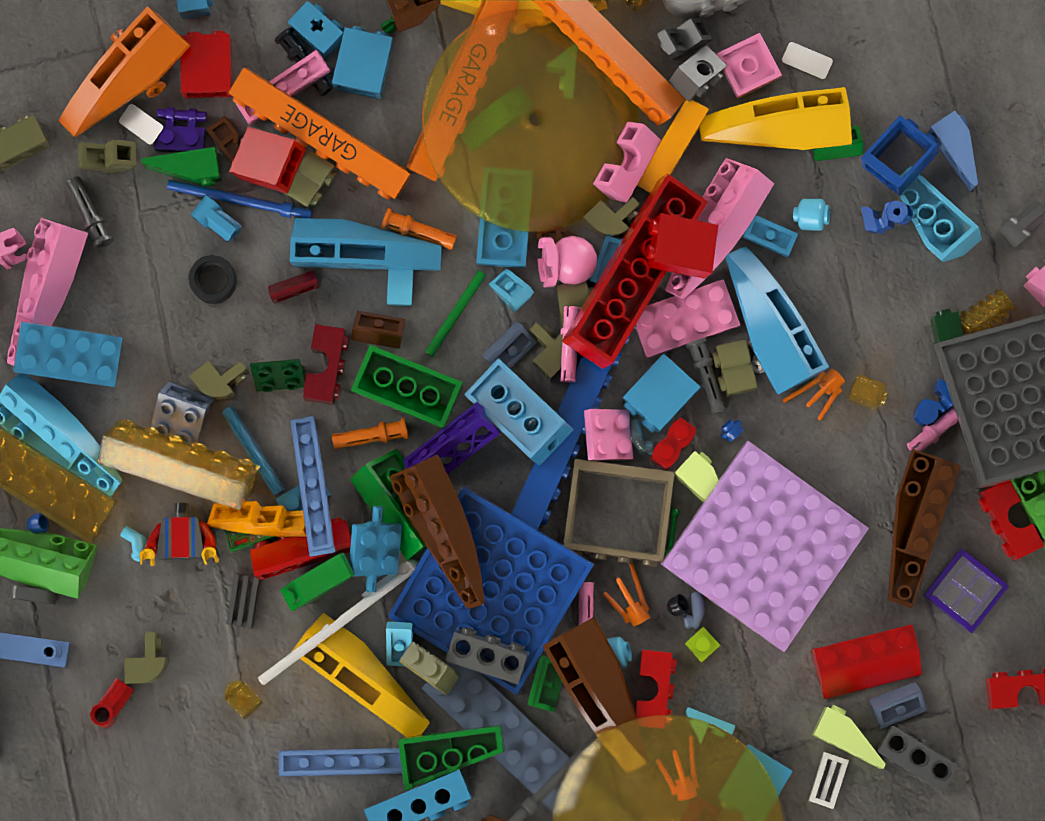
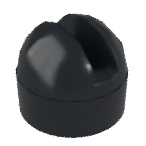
(678, 605)

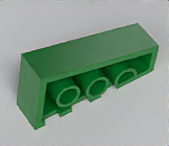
(444, 752)

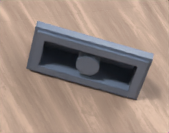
(510, 346)
(898, 705)

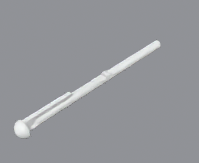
(382, 588)

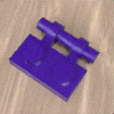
(180, 138)

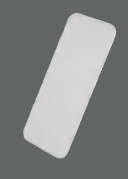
(807, 60)
(140, 124)

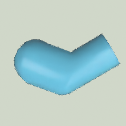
(137, 540)

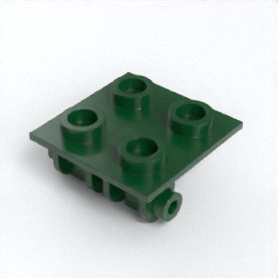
(278, 375)

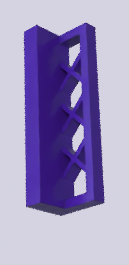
(458, 431)

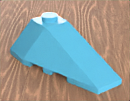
(938, 221)

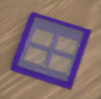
(966, 590)

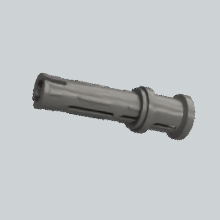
(93, 223)
(703, 362)

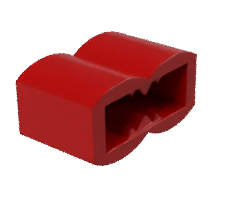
(669, 449)

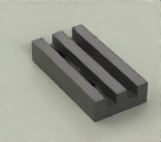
(246, 579)

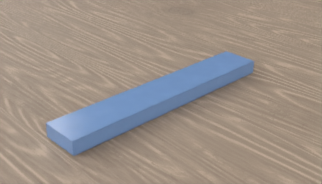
(312, 486)
(339, 762)

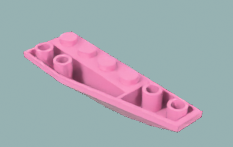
(732, 204)
(47, 275)

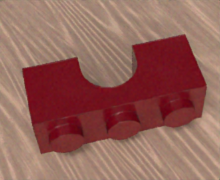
(324, 386)

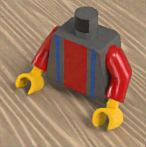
(180, 538)

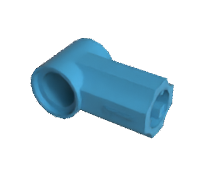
(210, 215)

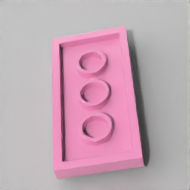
(680, 321)

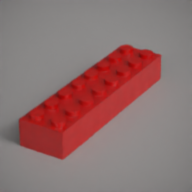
(627, 280)

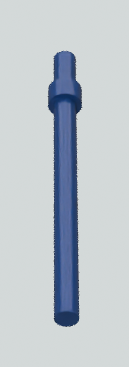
(286, 209)

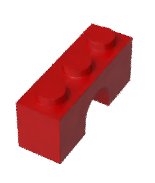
(1017, 541)
(658, 667)
(1004, 690)

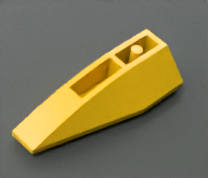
(784, 121)
(360, 674)

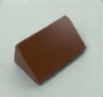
(378, 329)

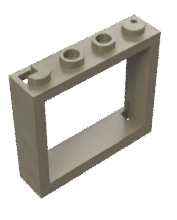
(627, 472)

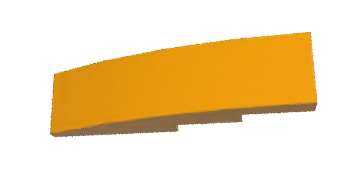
(673, 144)
(258, 520)

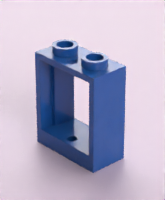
(885, 174)

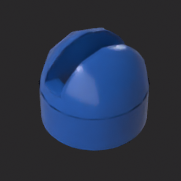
(38, 523)

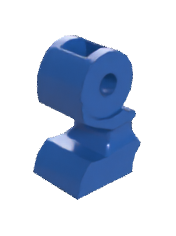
(893, 213)
(928, 410)

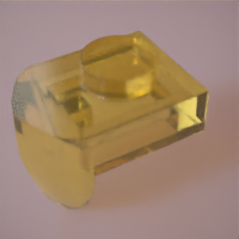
(241, 698)

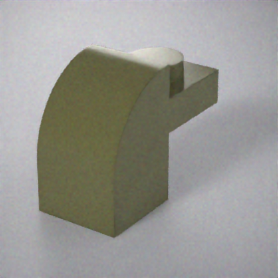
(107, 158)
(605, 222)
(549, 360)
(218, 386)
(149, 668)

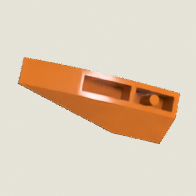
(124, 71)

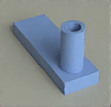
(34, 650)

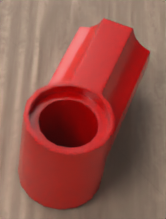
(113, 701)

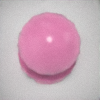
(569, 261)

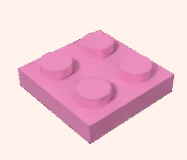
(749, 65)
(608, 434)

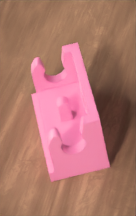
(9, 243)

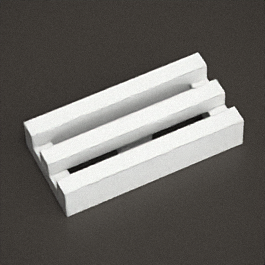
(821, 801)

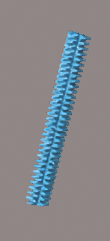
(253, 452)

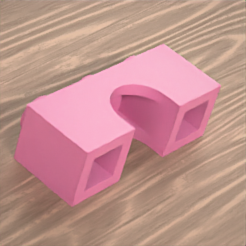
(638, 146)

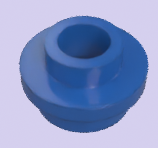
(731, 430)

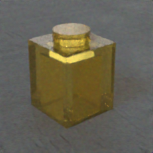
(867, 392)

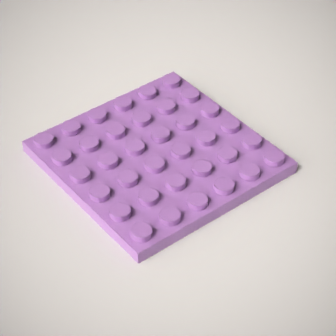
(765, 546)

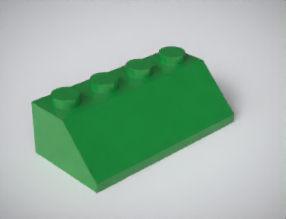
(407, 386)
(376, 489)

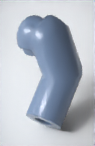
(698, 610)

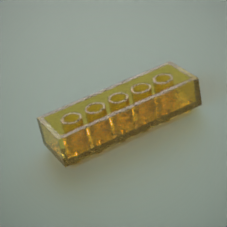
(178, 463)

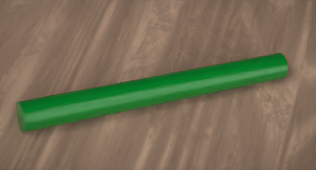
(455, 313)

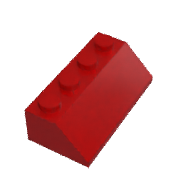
(293, 552)
(867, 661)

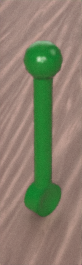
(674, 512)

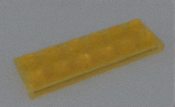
(52, 488)

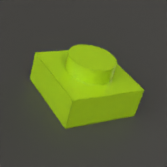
(702, 644)

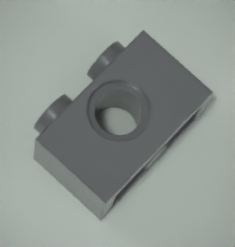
(698, 74)

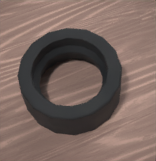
(202, 263)

